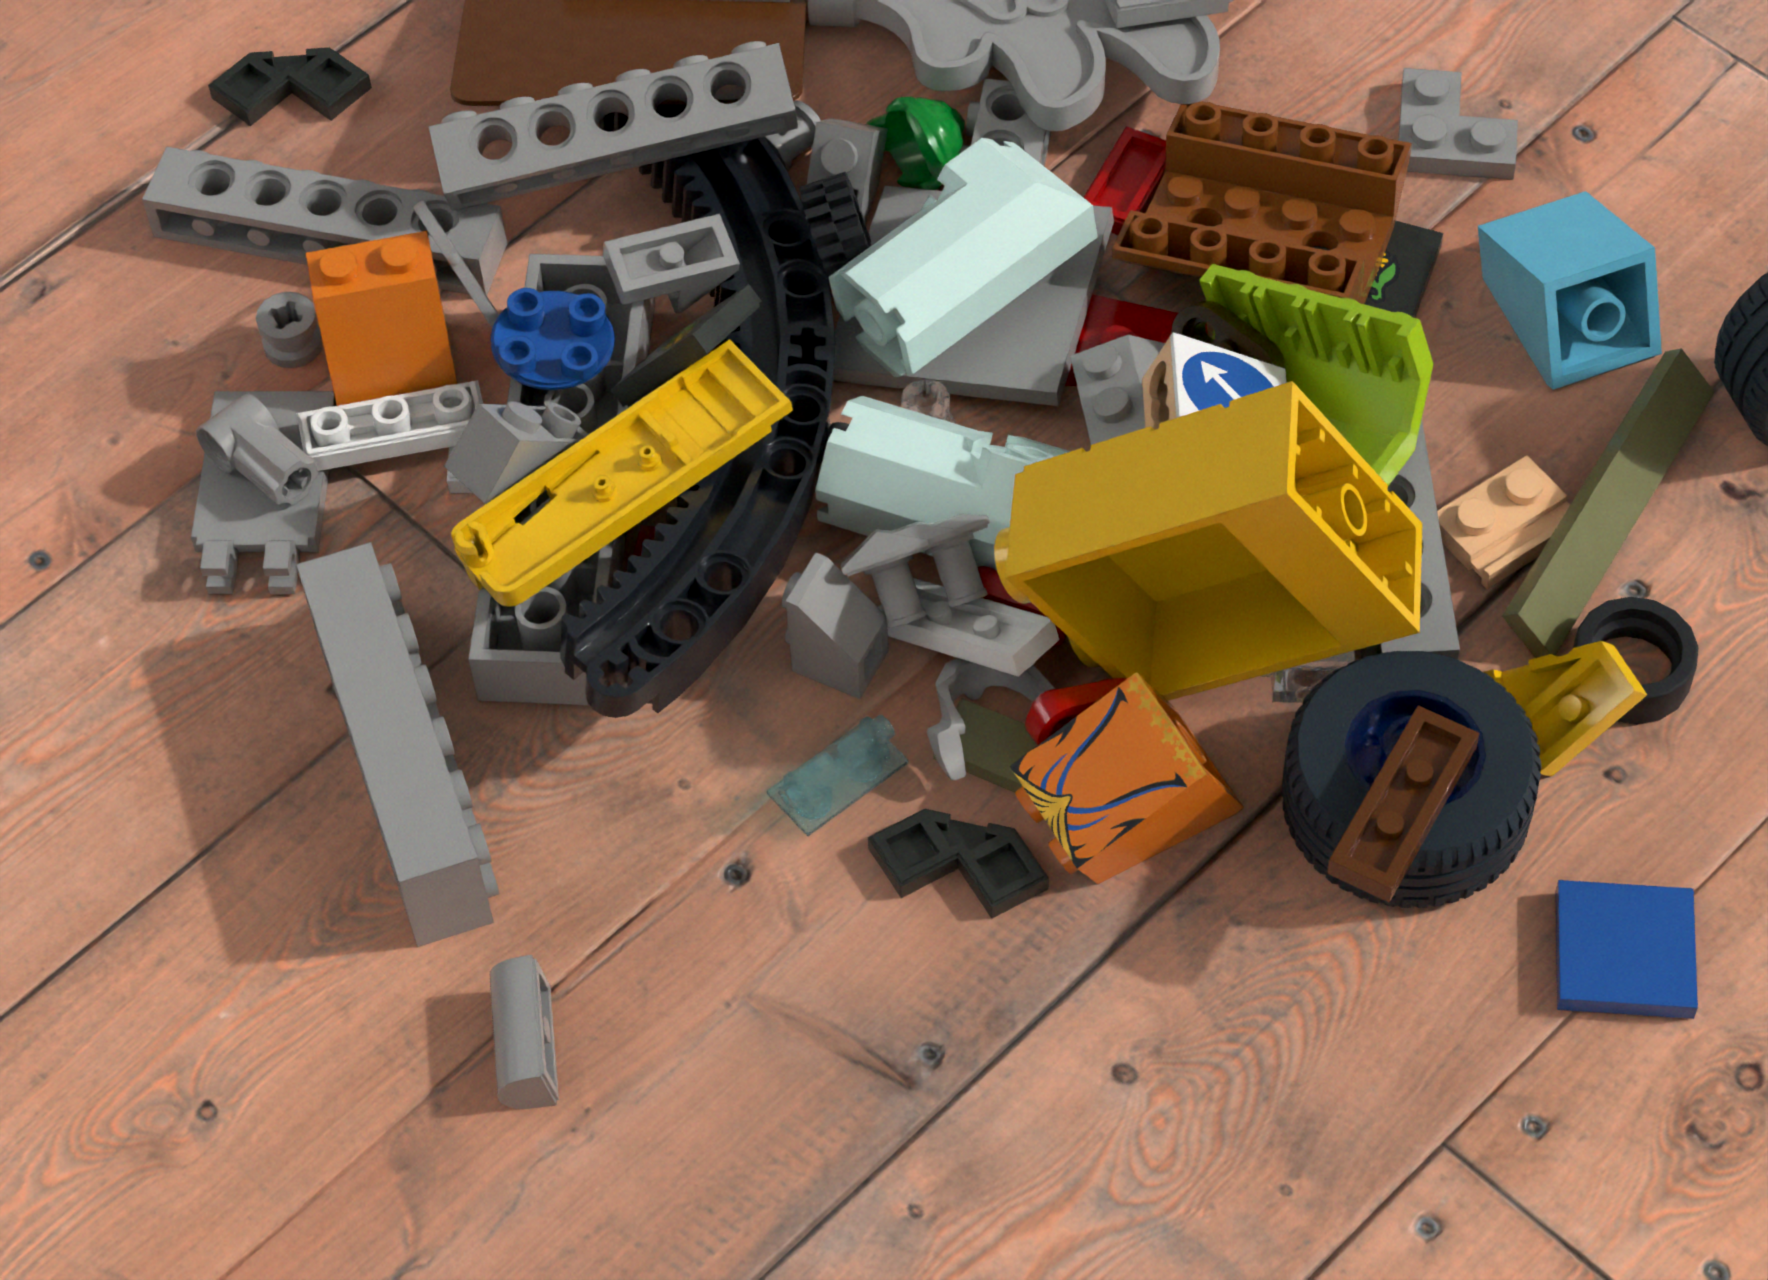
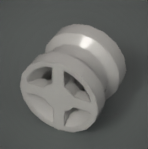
(301, 336)

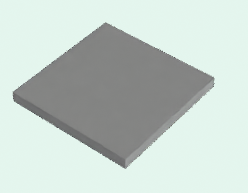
(1011, 355)

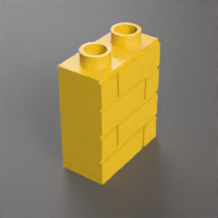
(1215, 546)

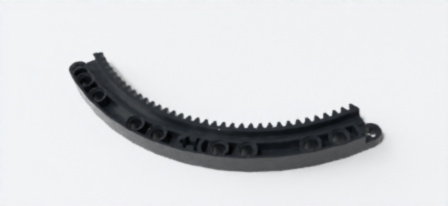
(741, 521)

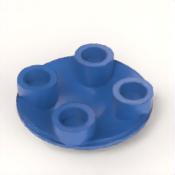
(552, 338)

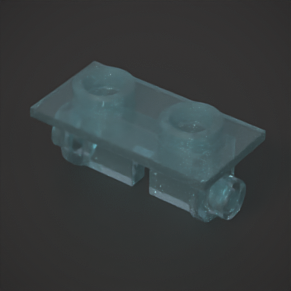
(839, 775)

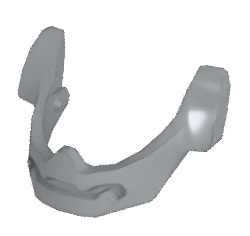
(971, 679)

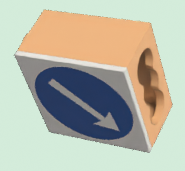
(1199, 375)

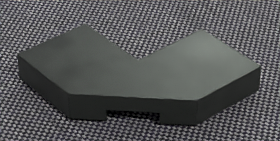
(263, 81)
(934, 845)

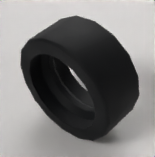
(1659, 626)

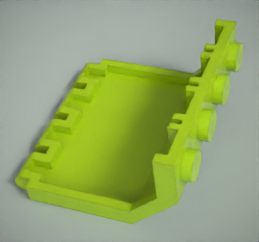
(1350, 359)

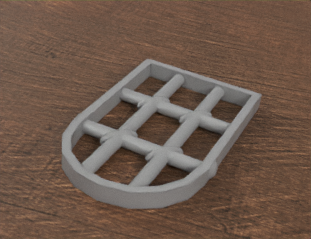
(456, 262)

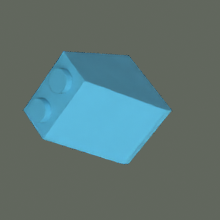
(1574, 287)

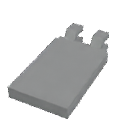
(241, 518)

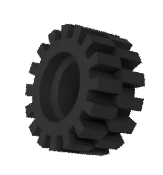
(835, 221)

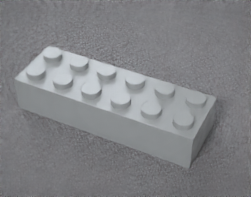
(400, 743)

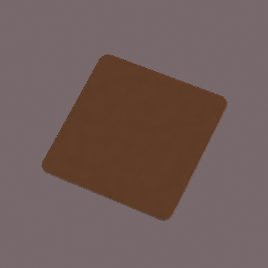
(548, 44)

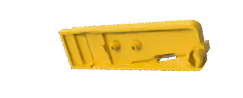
(619, 475)

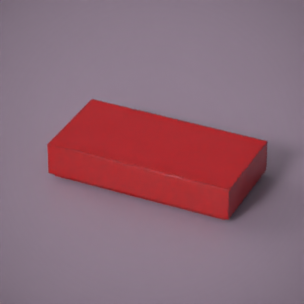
(1129, 175)

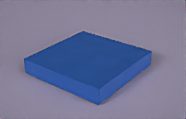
(1626, 949)

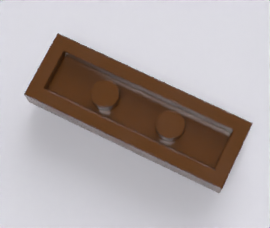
(1403, 803)

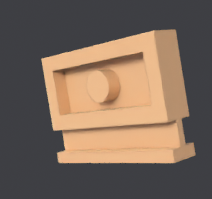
(1503, 521)

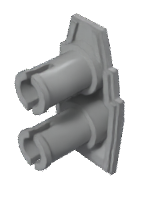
(887, 556)

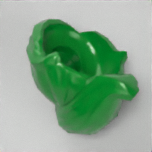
(921, 138)

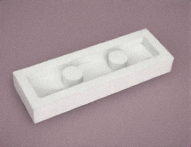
(978, 631)

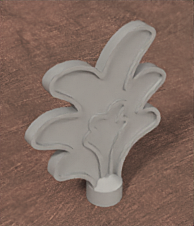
(1043, 47)

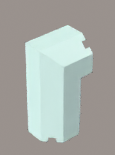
(961, 256)
(917, 468)

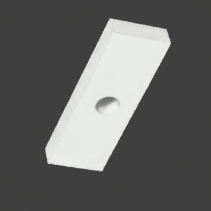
(388, 425)

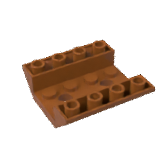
(1264, 193)

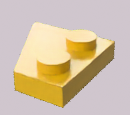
(1572, 698)

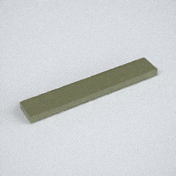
(1608, 504)

